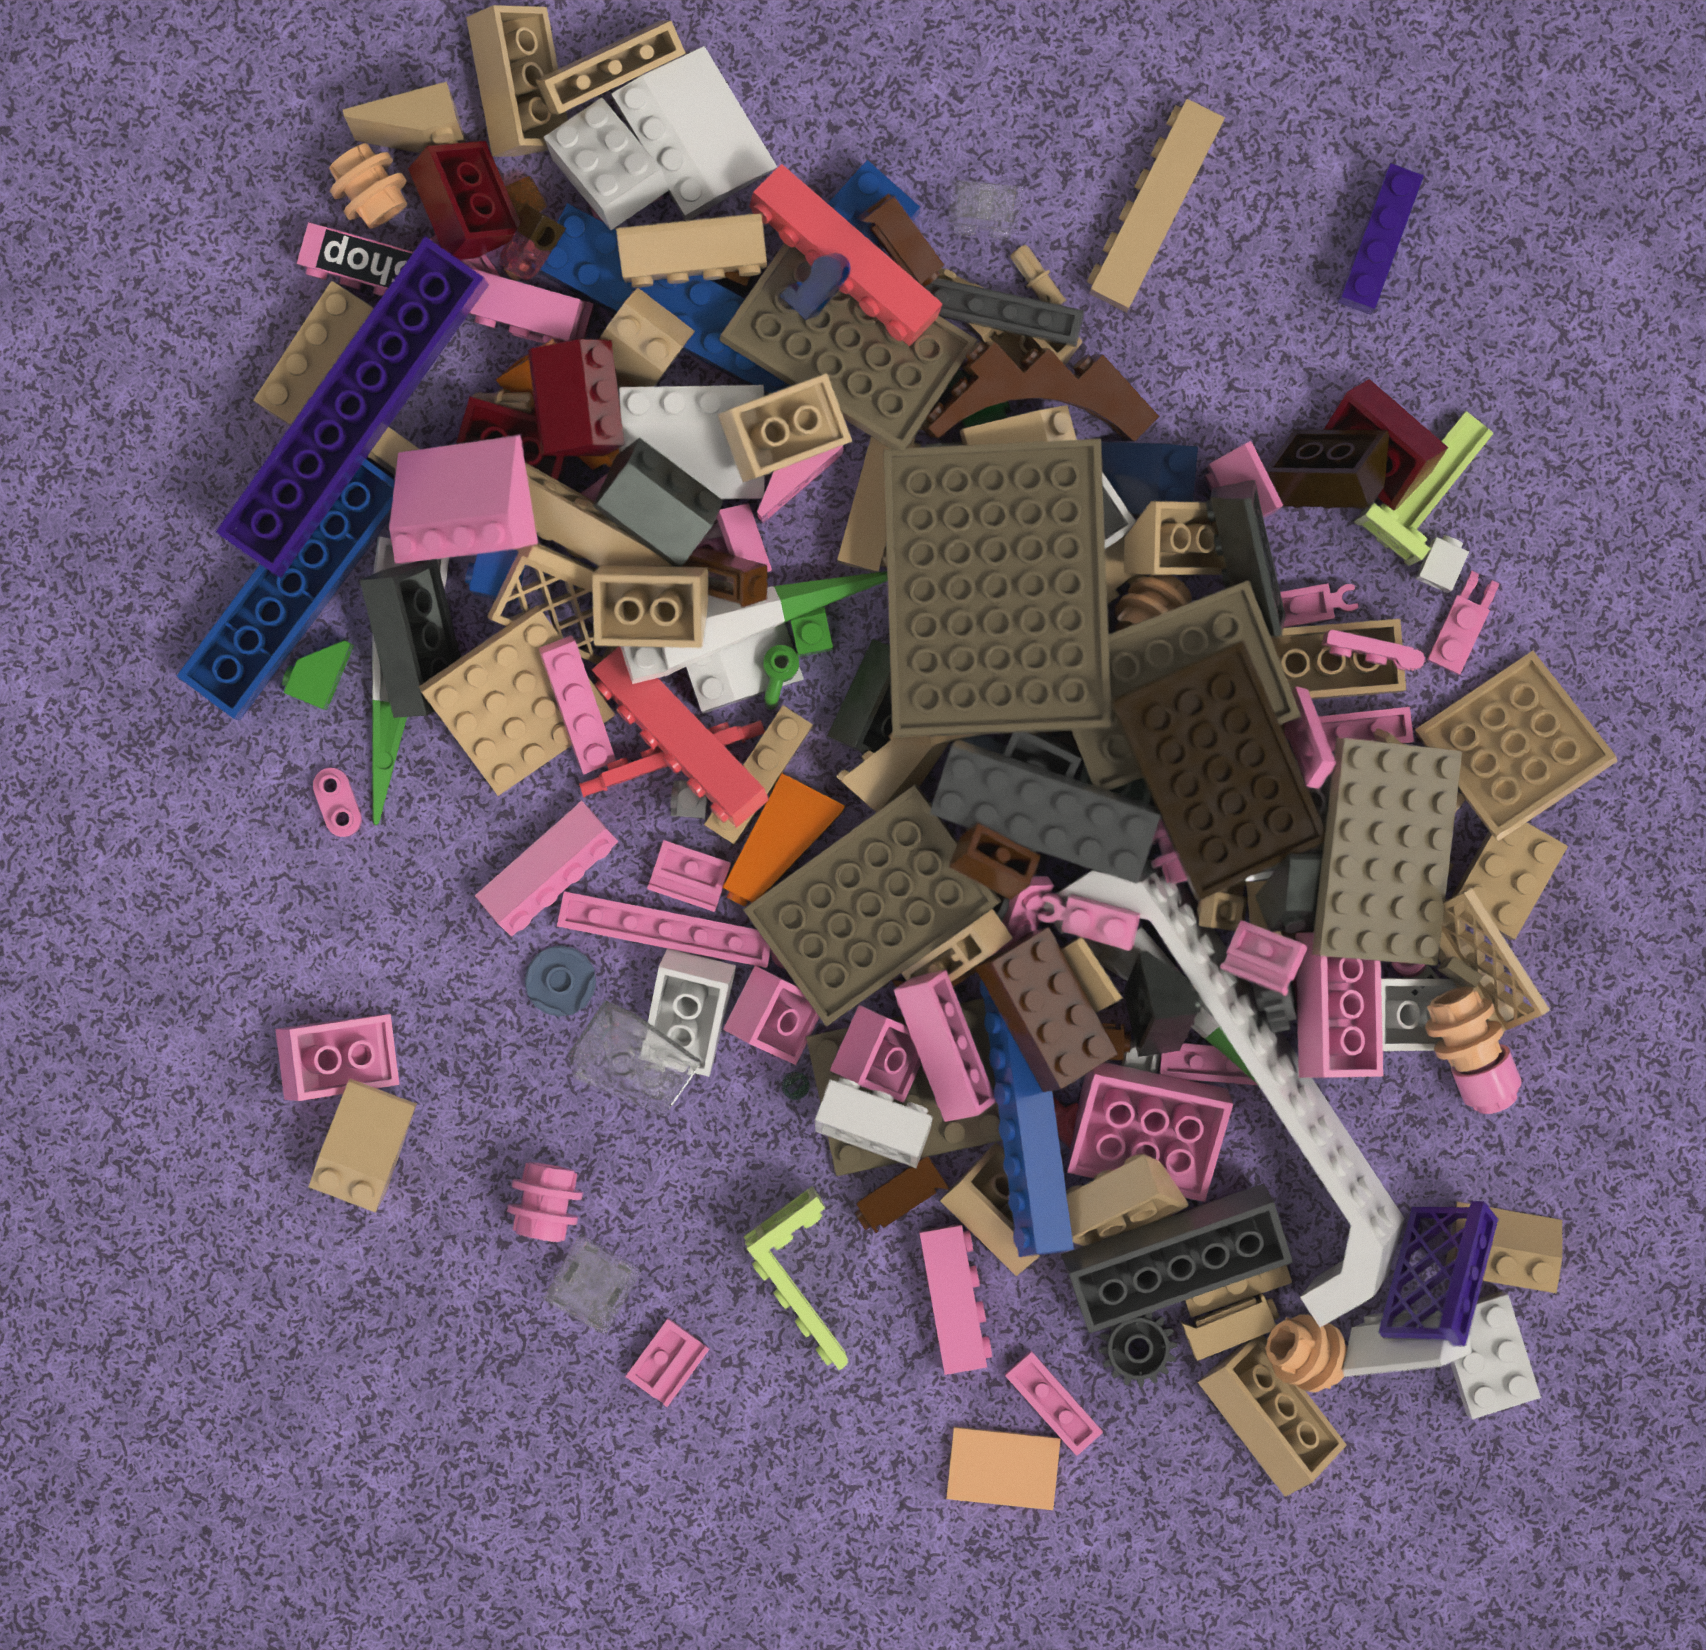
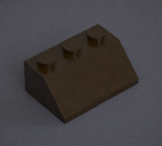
(1330, 468)

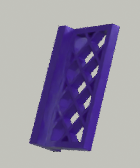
(1466, 1273)

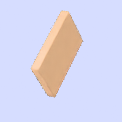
(1003, 1468)

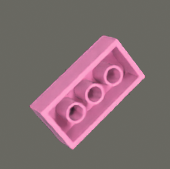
(1338, 1015)

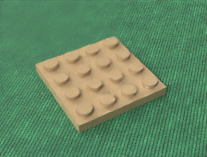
(504, 704)
(1518, 745)

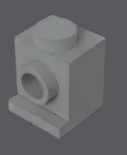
(686, 803)

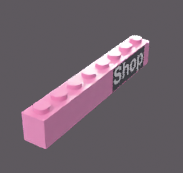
(378, 264)

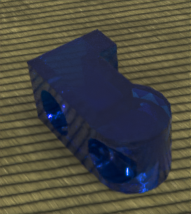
(825, 280)

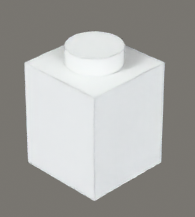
(1443, 563)

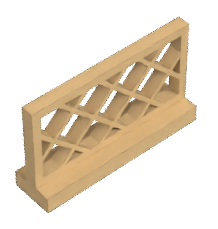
(559, 567)
(1471, 949)

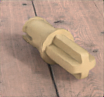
(1036, 276)
(515, 400)

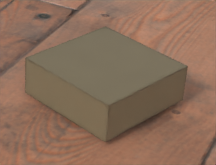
(1460, 972)

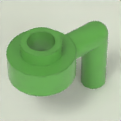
(778, 675)

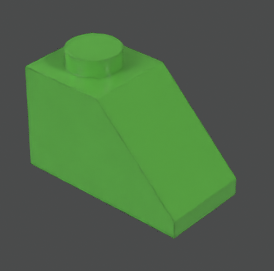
(812, 633)
(317, 675)

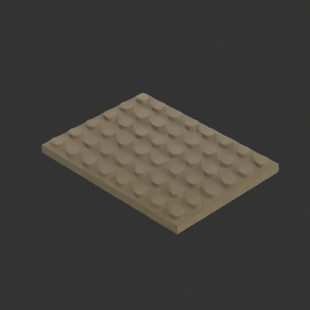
(997, 588)

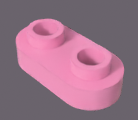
(337, 801)

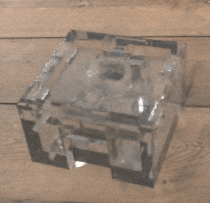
(592, 1284)

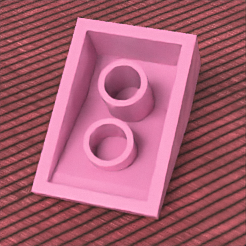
(792, 479)
(324, 1055)

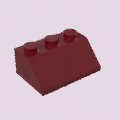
(464, 198)
(576, 398)
(492, 421)
(1411, 446)

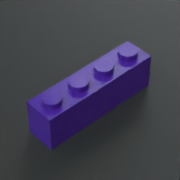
(1380, 239)

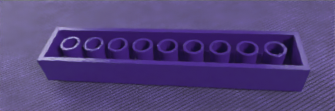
(352, 407)

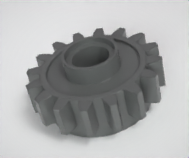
(1279, 1007)
(1141, 1366)

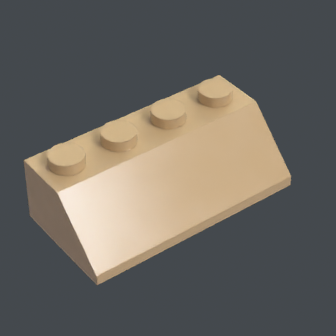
(509, 53)
(692, 249)
(1272, 1417)

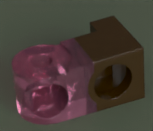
(531, 243)

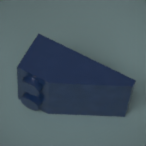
(1149, 472)

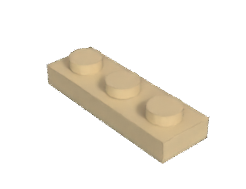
(1238, 1291)

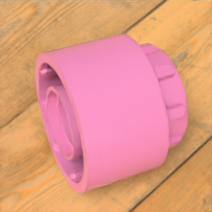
(1490, 1086)

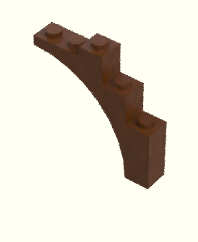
(996, 379)

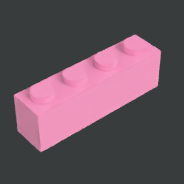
(546, 869)
(945, 1045)
(953, 1298)

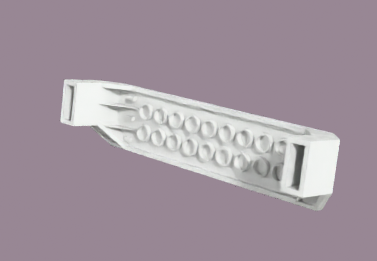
(1274, 1065)

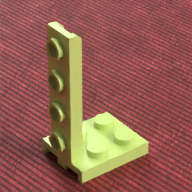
(1399, 527)
(776, 1233)

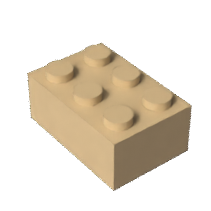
(1512, 875)

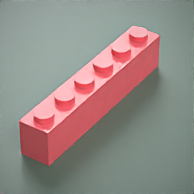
(819, 230)
(683, 739)

